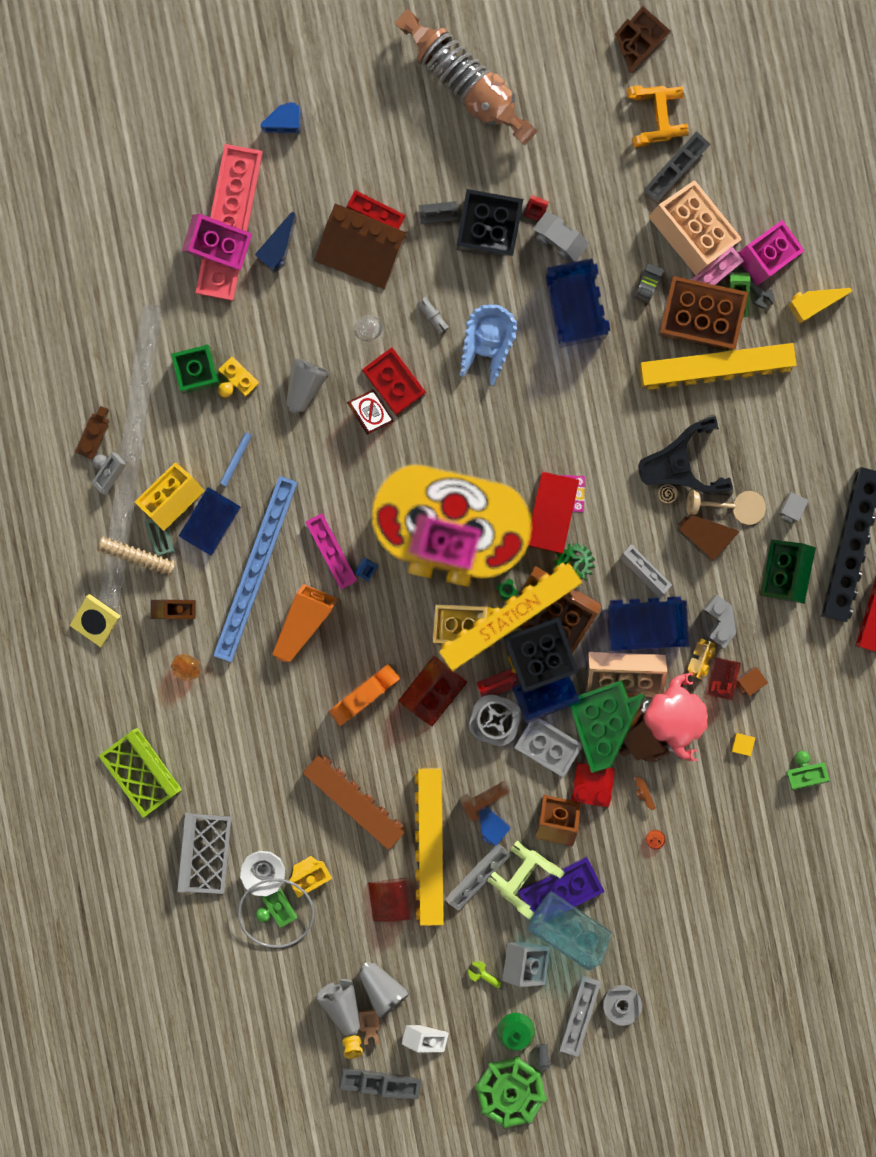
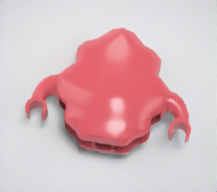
(677, 717)

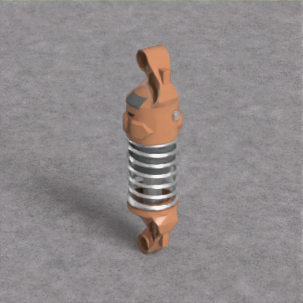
(480, 90)

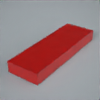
(374, 209)

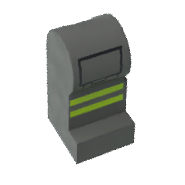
(648, 283)

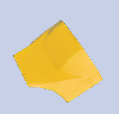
(309, 875)

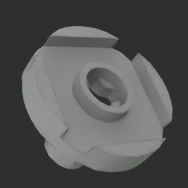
(630, 1012)

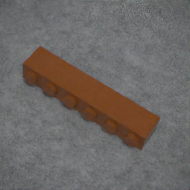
(353, 801)

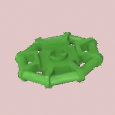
(508, 1081)

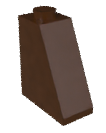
(706, 535)

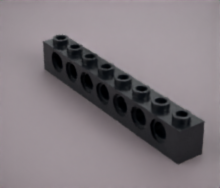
(848, 533)

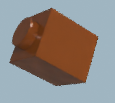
(750, 681)

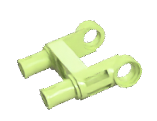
(509, 889)

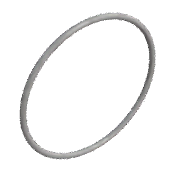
(275, 946)

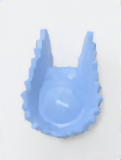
(489, 335)

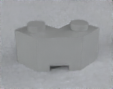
(567, 241)
(725, 627)

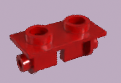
(497, 683)

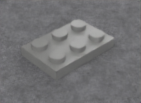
(548, 746)

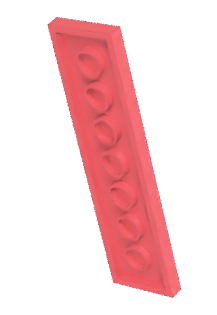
(231, 206)

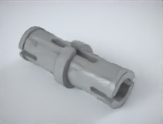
(432, 315)

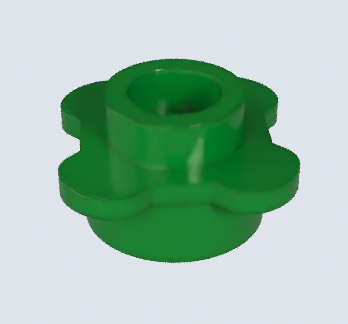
(501, 588)

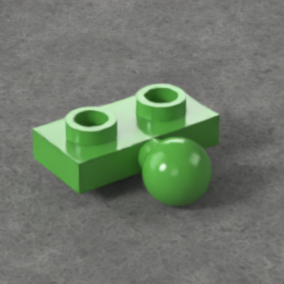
(806, 775)
(278, 907)

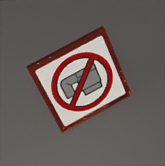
(370, 412)

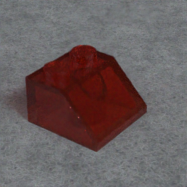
(390, 900)

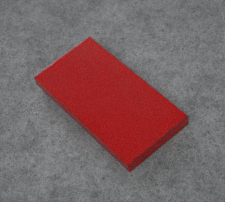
(552, 512)

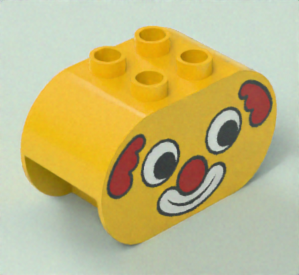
(455, 499)

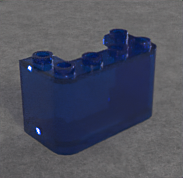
(576, 303)
(647, 624)

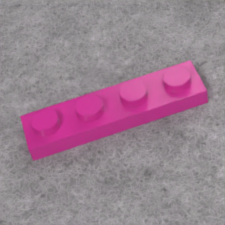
(331, 551)

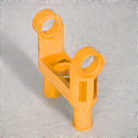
(660, 96)

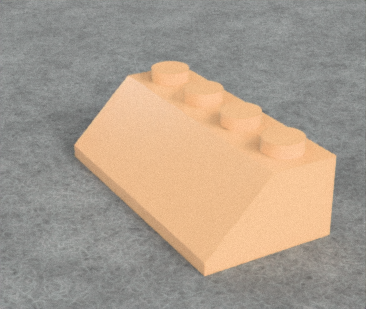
(639, 672)

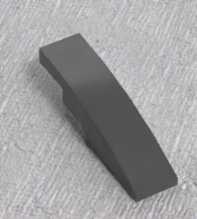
(677, 167)
(379, 1083)

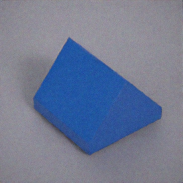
(365, 569)

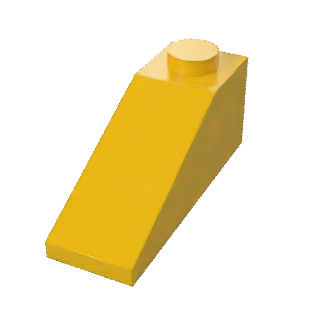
(813, 302)

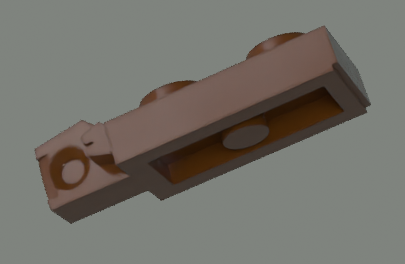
(93, 434)

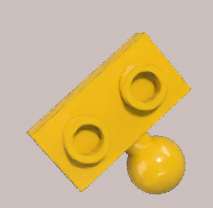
(237, 377)

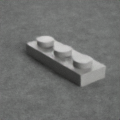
(645, 571)

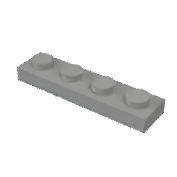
(477, 877)
(580, 1016)

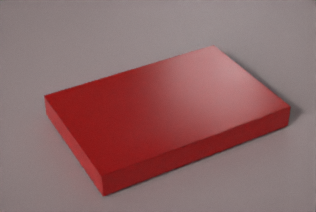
(393, 381)

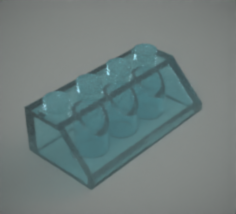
(570, 931)

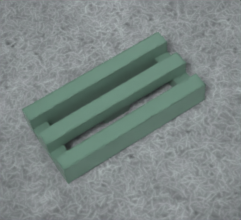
(164, 551)

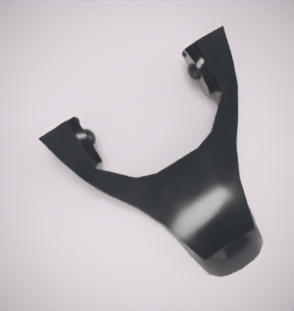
(673, 465)

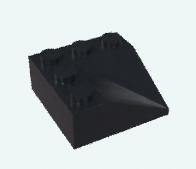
(489, 223)
(540, 655)

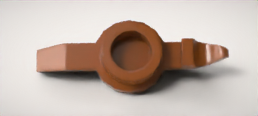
(643, 793)

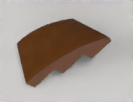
(640, 37)

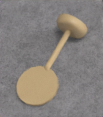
(747, 506)

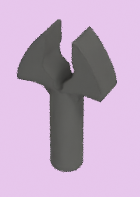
(761, 294)

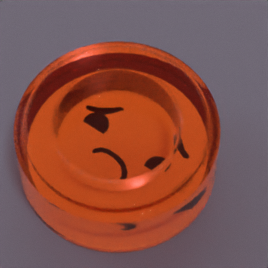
(655, 839)

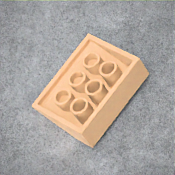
(694, 227)

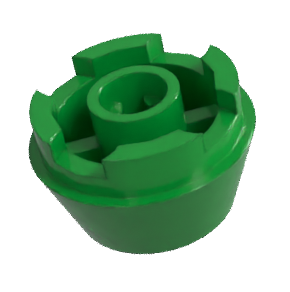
(516, 1032)

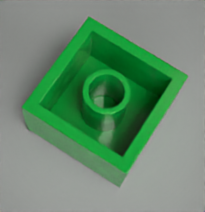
(195, 369)

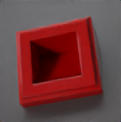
(536, 208)

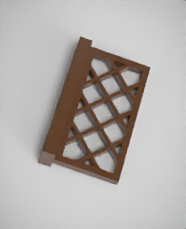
(484, 799)

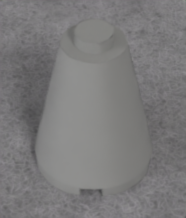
(303, 384)
(381, 988)
(341, 1006)

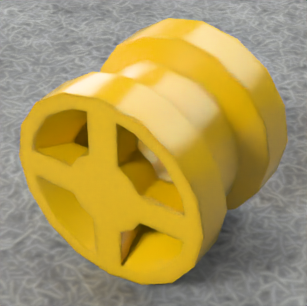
(352, 1047)

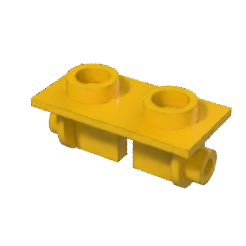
(705, 652)

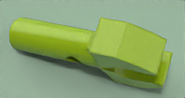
(483, 975)

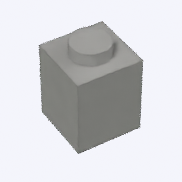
(792, 507)

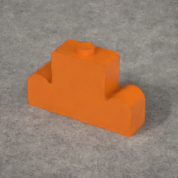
(364, 694)

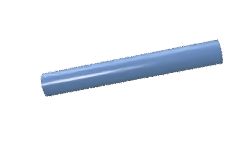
(235, 460)

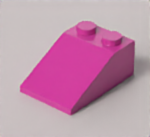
(216, 241)
(770, 252)
(444, 541)

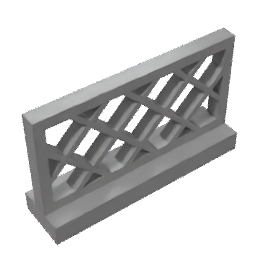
(187, 853)

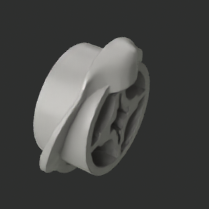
(512, 711)

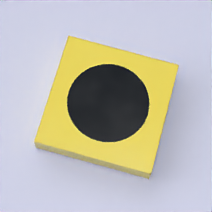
(95, 620)

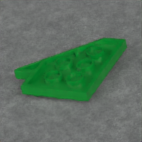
(604, 721)

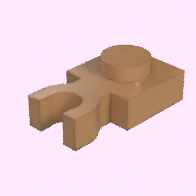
(370, 1023)

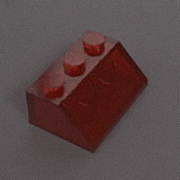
(432, 691)

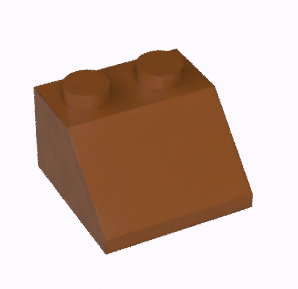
(558, 820)

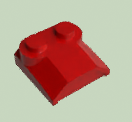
(592, 787)

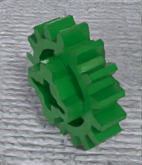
(582, 565)

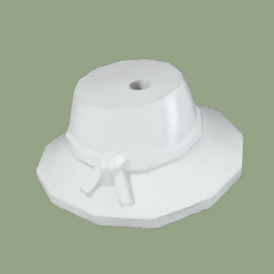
(253, 872)

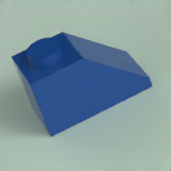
(283, 119)
(492, 826)

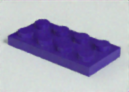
(575, 886)

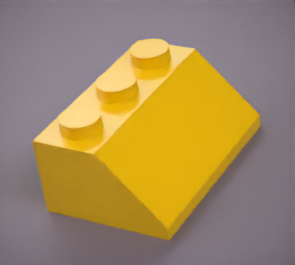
(169, 496)

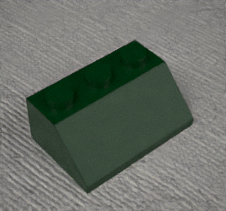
(788, 571)

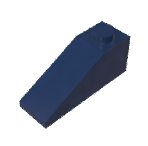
(275, 249)

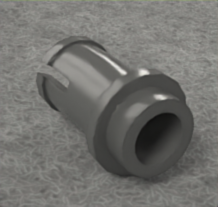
(542, 1057)

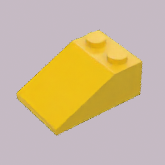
(453, 619)

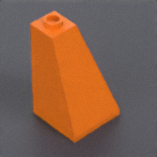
(304, 617)

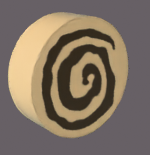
(667, 493)

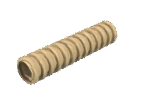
(135, 556)

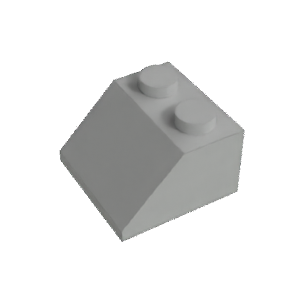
(526, 964)

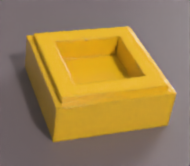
(743, 744)

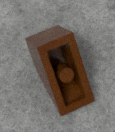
(173, 609)

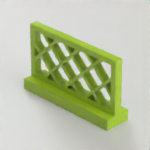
(154, 765)

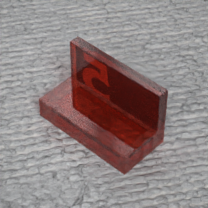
(723, 678)

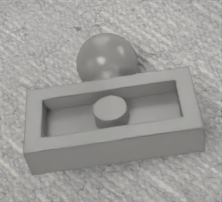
(109, 471)

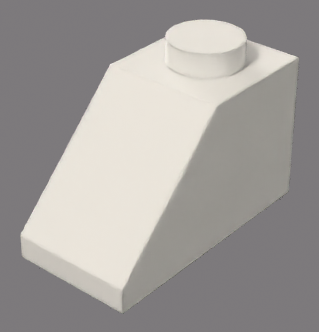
(424, 1039)

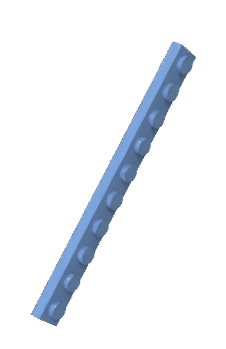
(255, 569)

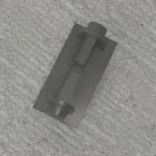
(438, 212)

